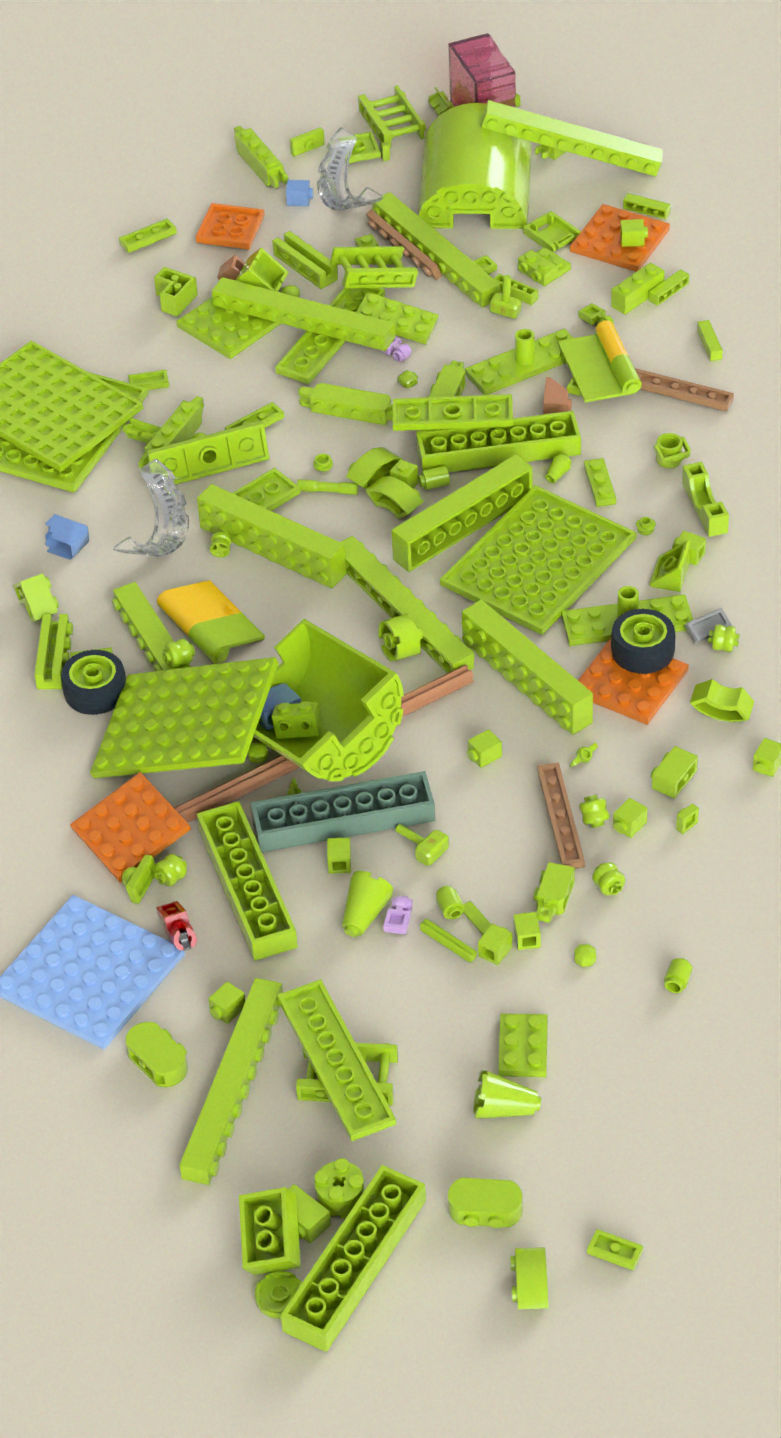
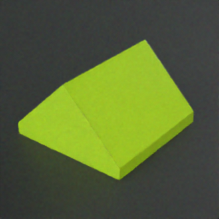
(671, 568)

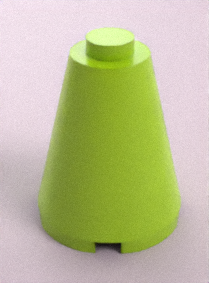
(364, 902)
(503, 1098)

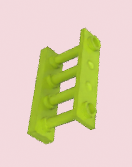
(380, 127)
(374, 277)
(312, 1089)

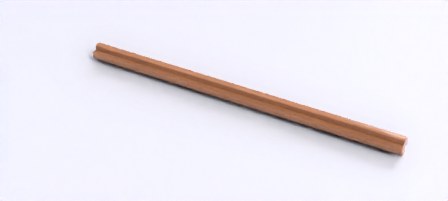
(281, 766)

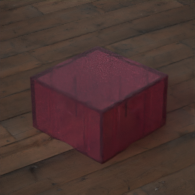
(480, 72)

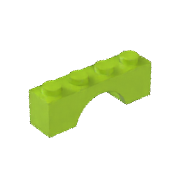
(697, 486)

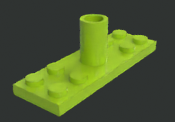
(524, 361)
(452, 412)
(214, 452)
(596, 622)

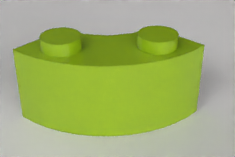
(372, 466)
(394, 496)
(722, 702)
(530, 1278)

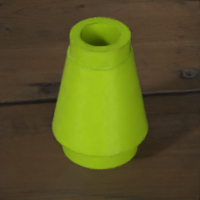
(558, 467)

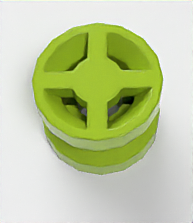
(220, 544)

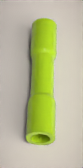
(341, 487)

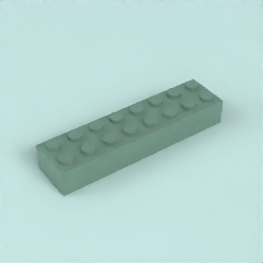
(343, 811)

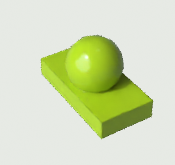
(139, 879)

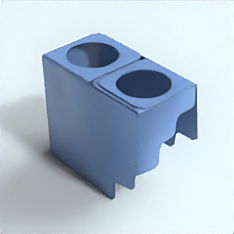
(65, 536)
(277, 695)

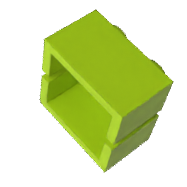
(262, 271)

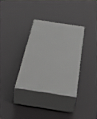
(700, 627)

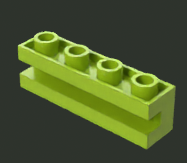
(305, 260)
(52, 651)

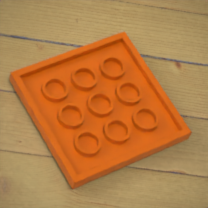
(602, 238)
(629, 692)
(130, 825)

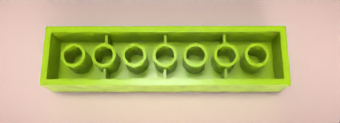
(473, 448)
(461, 513)
(272, 536)
(527, 667)
(247, 881)
(353, 1258)

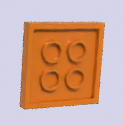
(230, 226)

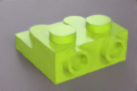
(543, 265)

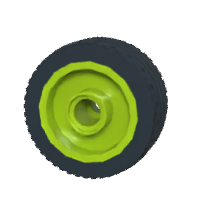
(643, 641)
(93, 681)

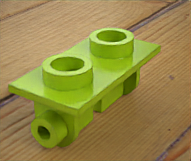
(439, 102)
(140, 430)

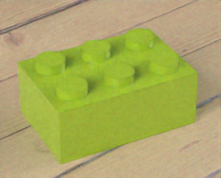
(269, 1231)

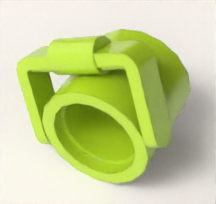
(669, 450)

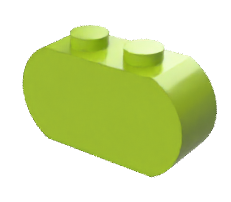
(157, 1054)
(485, 1202)

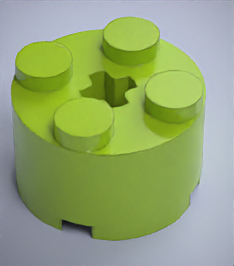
(400, 637)
(339, 1187)

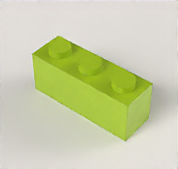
(636, 288)

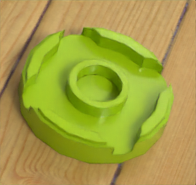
(275, 1292)

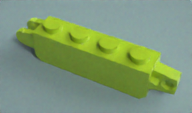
(259, 157)
(449, 381)
(347, 403)
(178, 427)

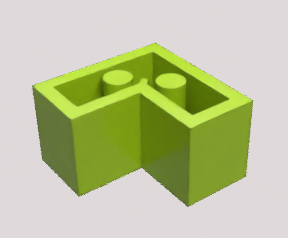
(175, 290)
(36, 596)

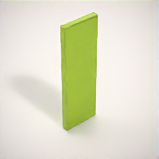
(476, 917)

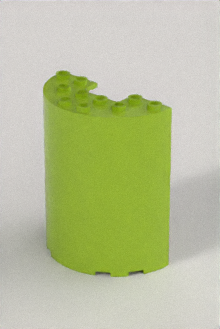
(473, 171)
(355, 700)

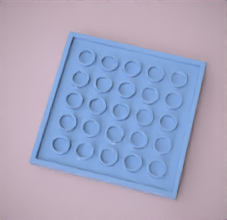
(88, 971)

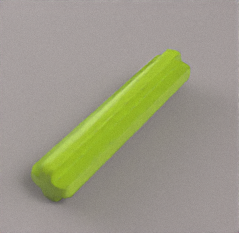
(448, 940)

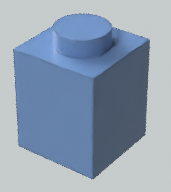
(298, 192)

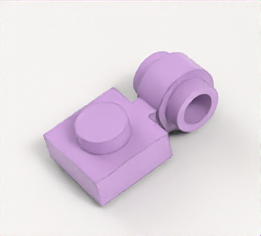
(400, 351)
(399, 916)

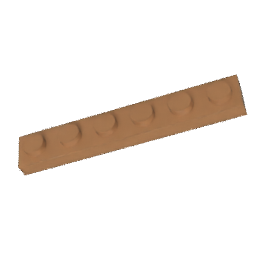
(396, 239)
(685, 390)
(560, 815)

